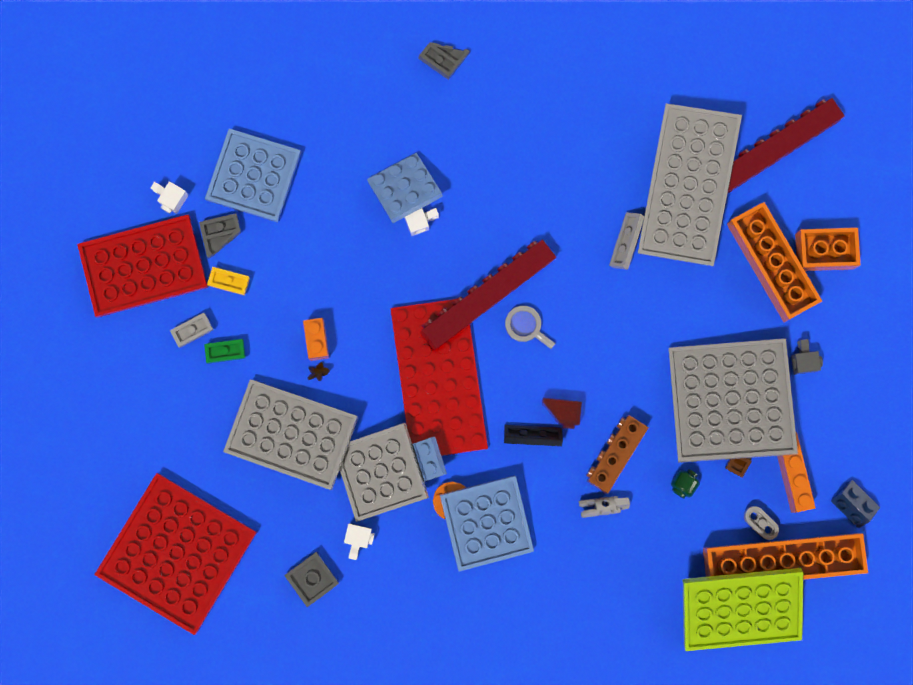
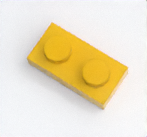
(228, 281)

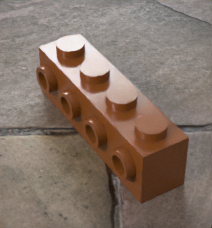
(617, 453)

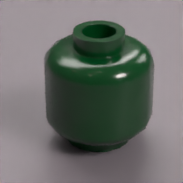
(685, 483)

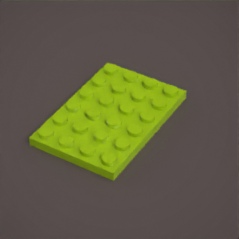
(742, 609)

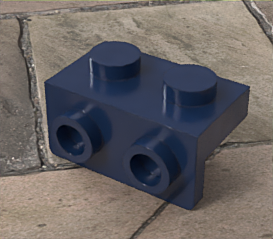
(855, 504)

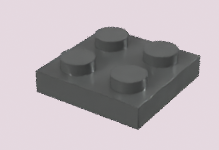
(311, 579)

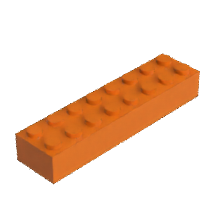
(815, 556)

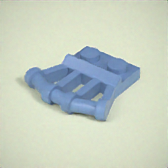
(429, 459)

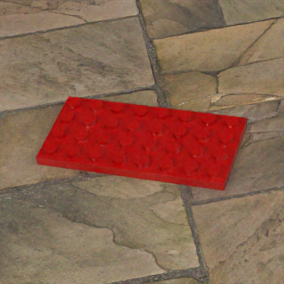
(440, 384)

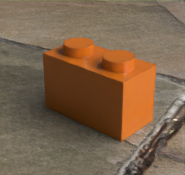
(316, 339)

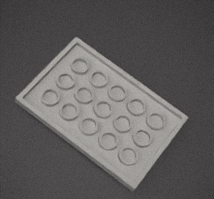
(291, 434)

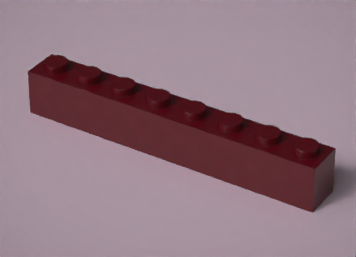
(784, 142)
(488, 294)

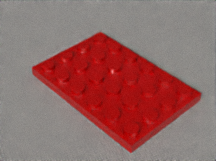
(142, 266)

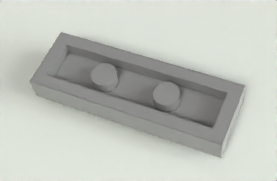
(627, 241)

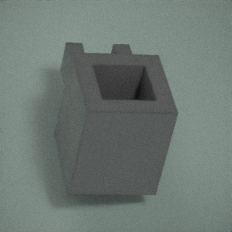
(806, 361)

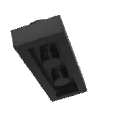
(533, 435)

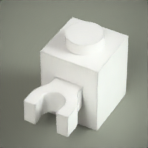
(170, 197)
(418, 220)
(358, 537)

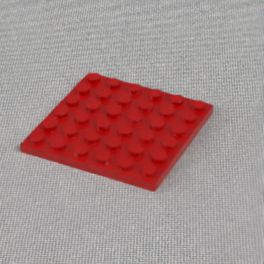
(175, 553)

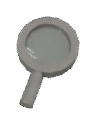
(524, 325)

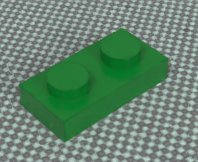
(224, 351)

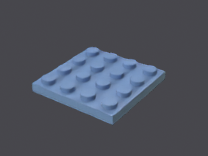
(253, 175)
(486, 523)

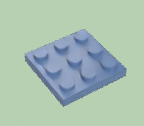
(404, 188)

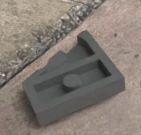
(443, 58)
(219, 233)

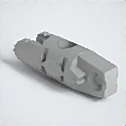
(613, 506)

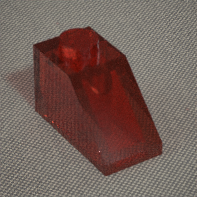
(564, 411)

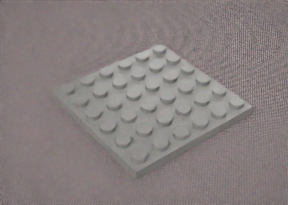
(732, 401)

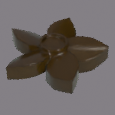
(318, 372)

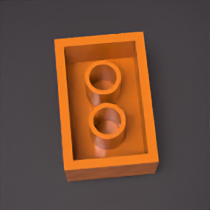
(828, 249)

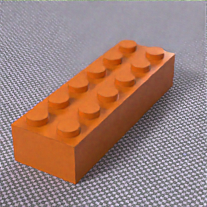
(774, 262)

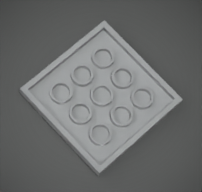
(382, 473)

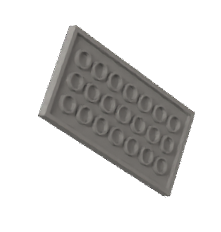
(689, 184)

